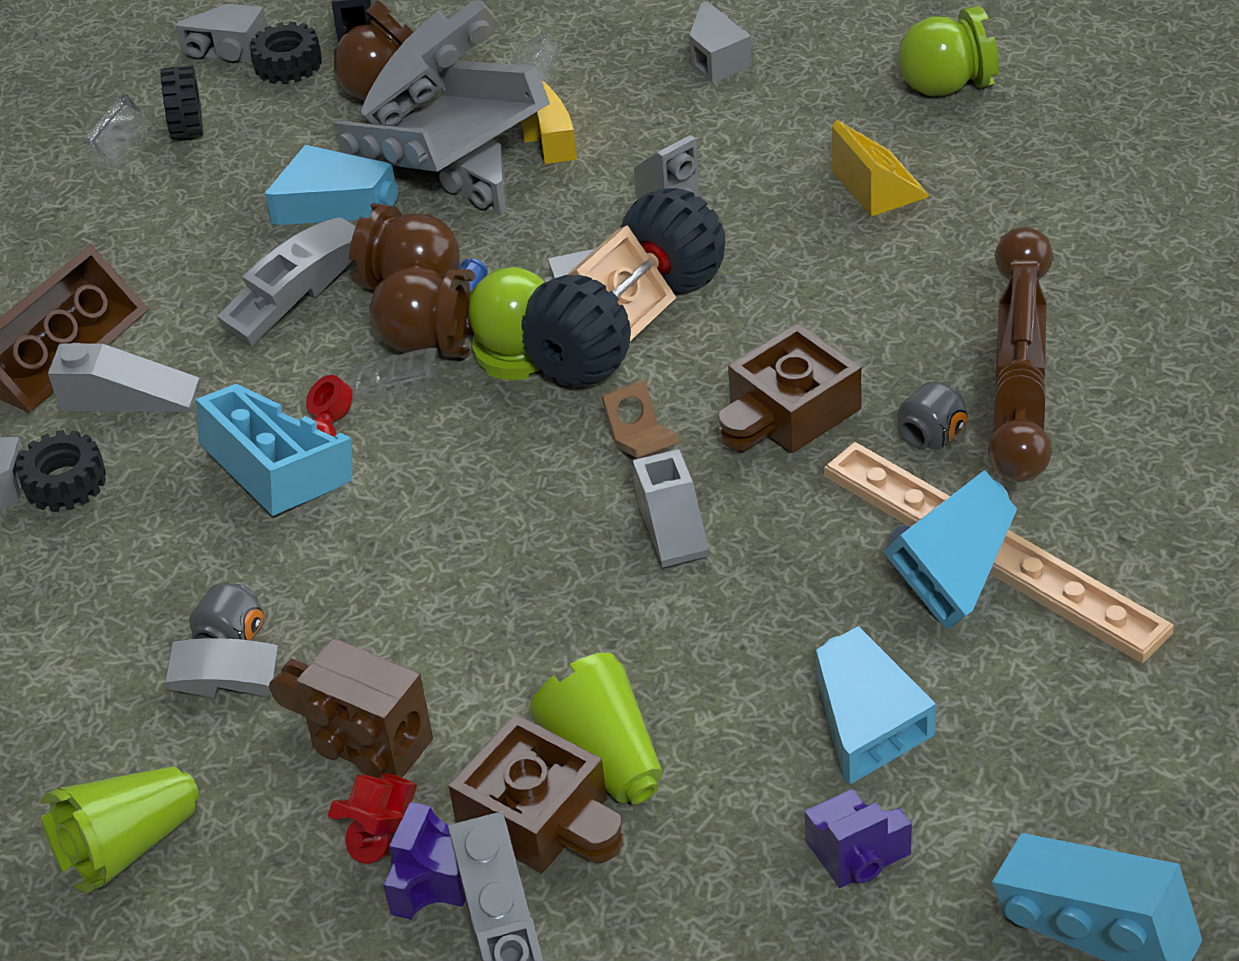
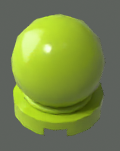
(945, 53)
(496, 320)

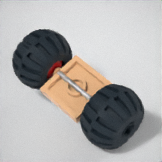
(585, 319)

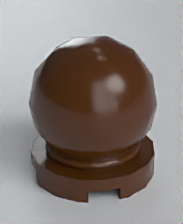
(367, 50)
(398, 241)
(423, 311)

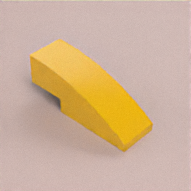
(553, 129)

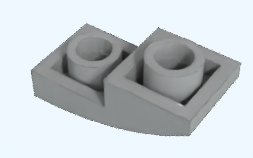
(230, 664)

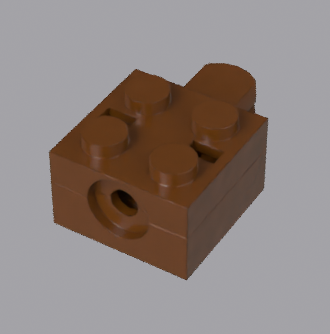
(789, 391)
(358, 707)
(547, 795)

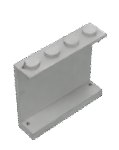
(474, 108)

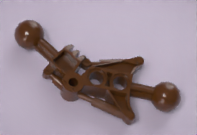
(1019, 444)

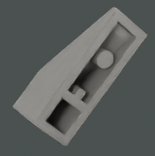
(114, 380)

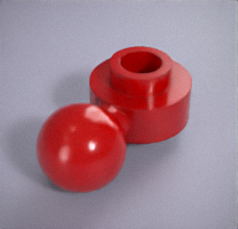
(329, 401)

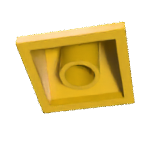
(872, 172)

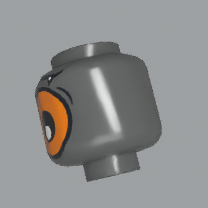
(932, 416)
(227, 613)

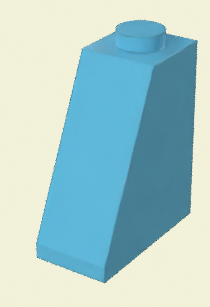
(329, 186)
(954, 548)
(870, 704)

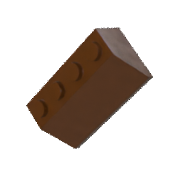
(75, 305)

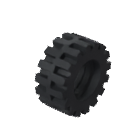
(285, 53)
(181, 102)
(67, 487)

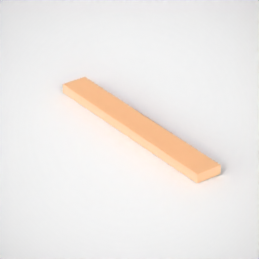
(1018, 562)

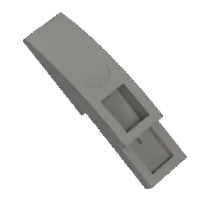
(415, 67)
(285, 274)
(494, 890)

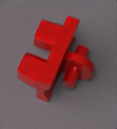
(377, 813)

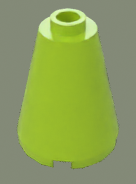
(603, 717)
(115, 821)

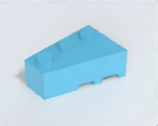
(271, 452)
(1099, 900)

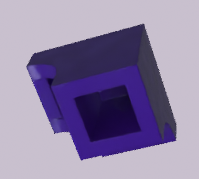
(856, 838)
(422, 864)

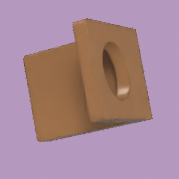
(644, 435)

